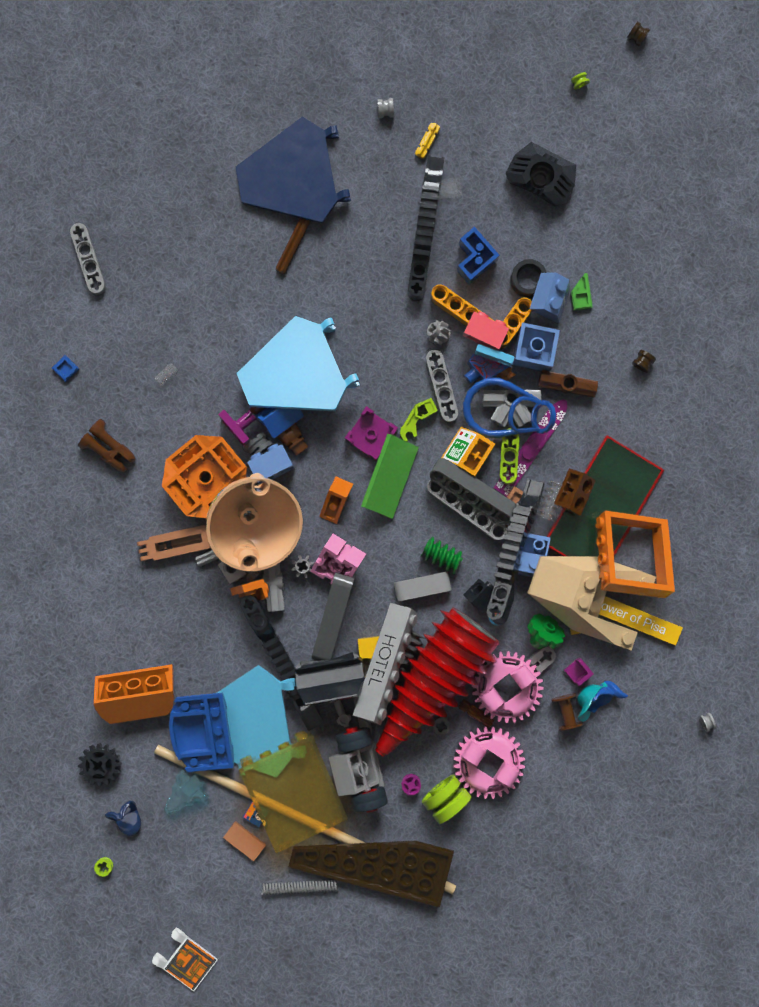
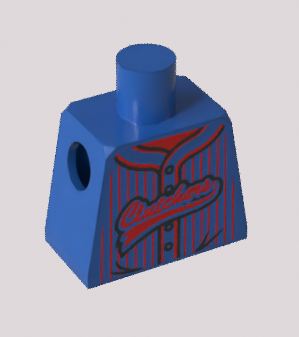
(483, 368)

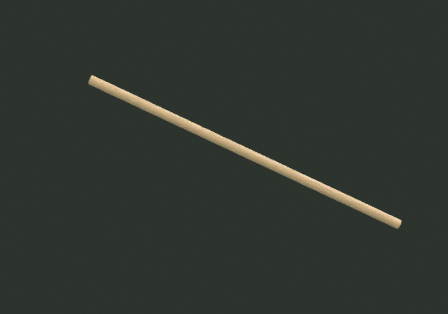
(241, 789)

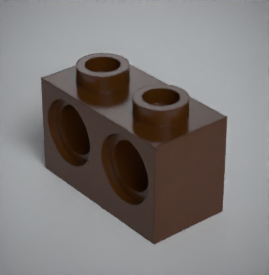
(574, 492)

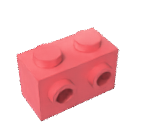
(486, 331)

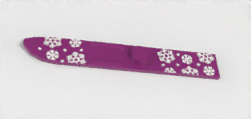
(532, 447)

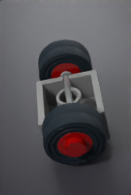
(356, 770)

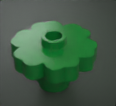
(545, 632)

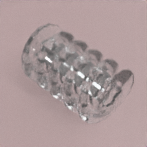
(548, 507)

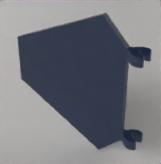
(292, 173)

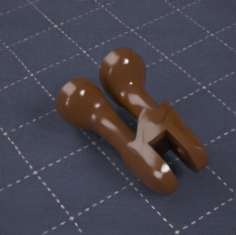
(110, 457)

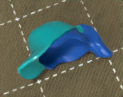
(595, 696)

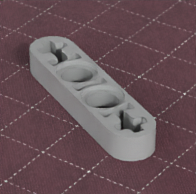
(87, 259)
(439, 386)

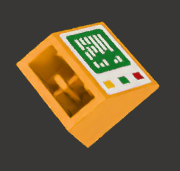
(468, 450)

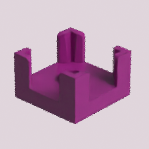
(370, 433)

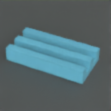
(494, 355)

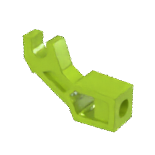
(410, 423)

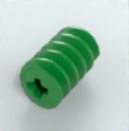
(442, 555)

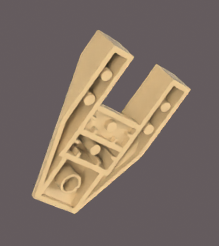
(573, 594)

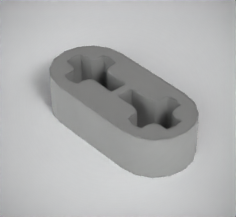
(545, 663)

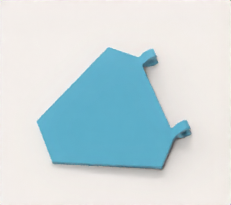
(296, 370)
(256, 712)

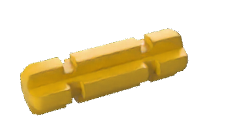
(427, 140)

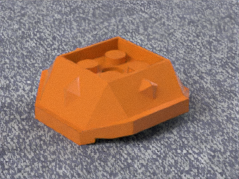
(188, 464)

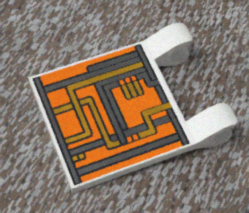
(189, 961)

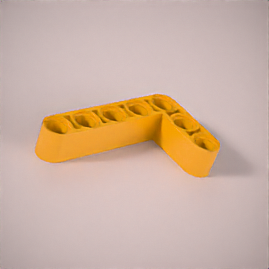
(465, 307)

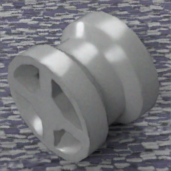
(385, 108)

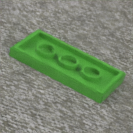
(389, 476)

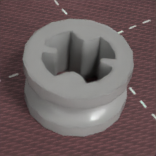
(708, 722)

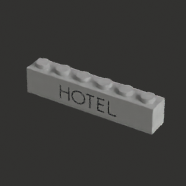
(385, 664)

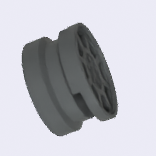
(258, 445)

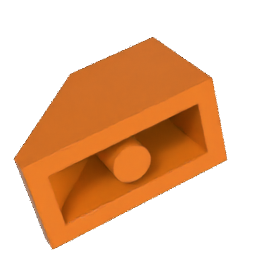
(336, 500)

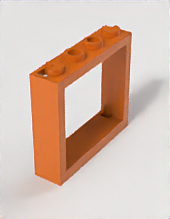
(662, 555)

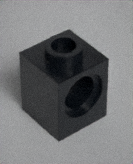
(479, 595)

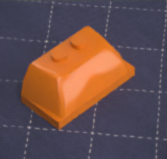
(134, 694)

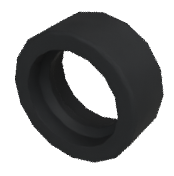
(514, 276)

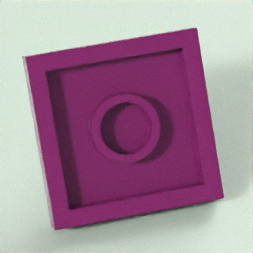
(237, 427)

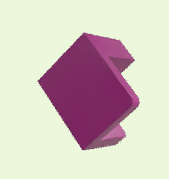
(578, 671)

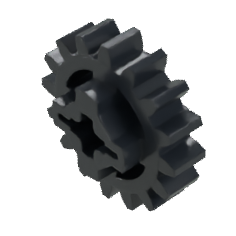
(104, 770)

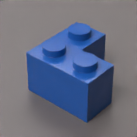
(480, 255)

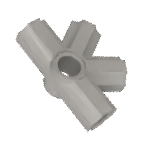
(498, 399)

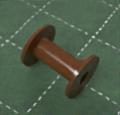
(567, 711)

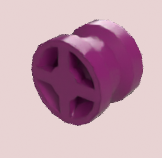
(413, 786)

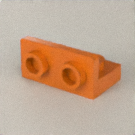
(257, 588)

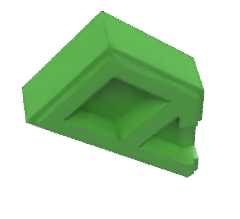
(581, 294)

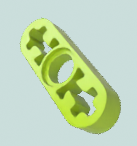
(503, 470)

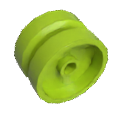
(446, 799)

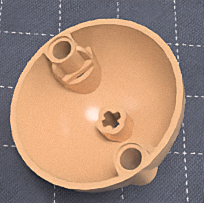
(264, 534)

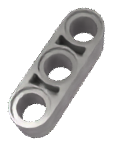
(422, 586)

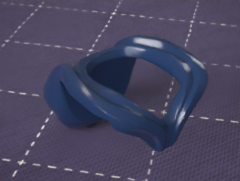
(127, 823)

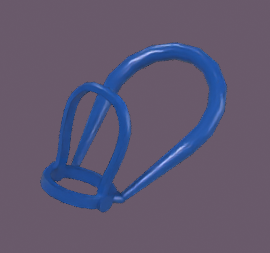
(513, 431)

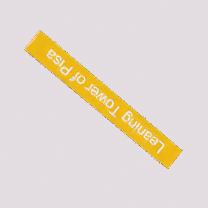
(640, 620)

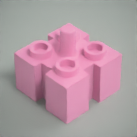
(337, 558)

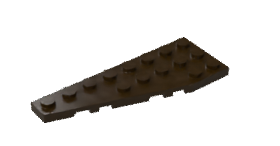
(395, 868)

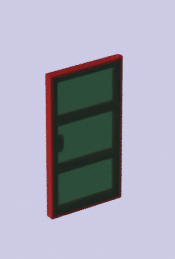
(621, 486)

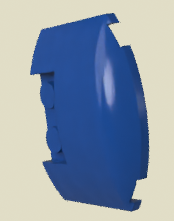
(201, 732)

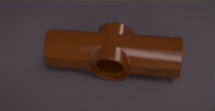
(579, 385)

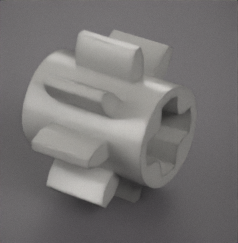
(438, 332)
(298, 568)

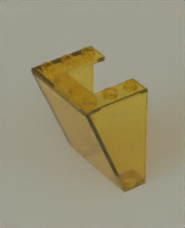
(292, 791)

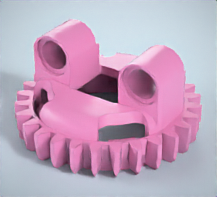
(522, 675)
(474, 751)

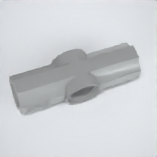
(273, 578)

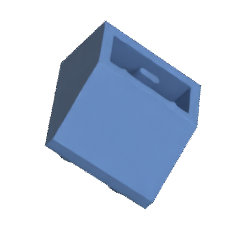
(534, 548)

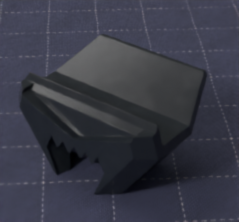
(542, 174)
(330, 679)

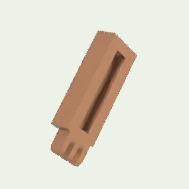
(182, 542)

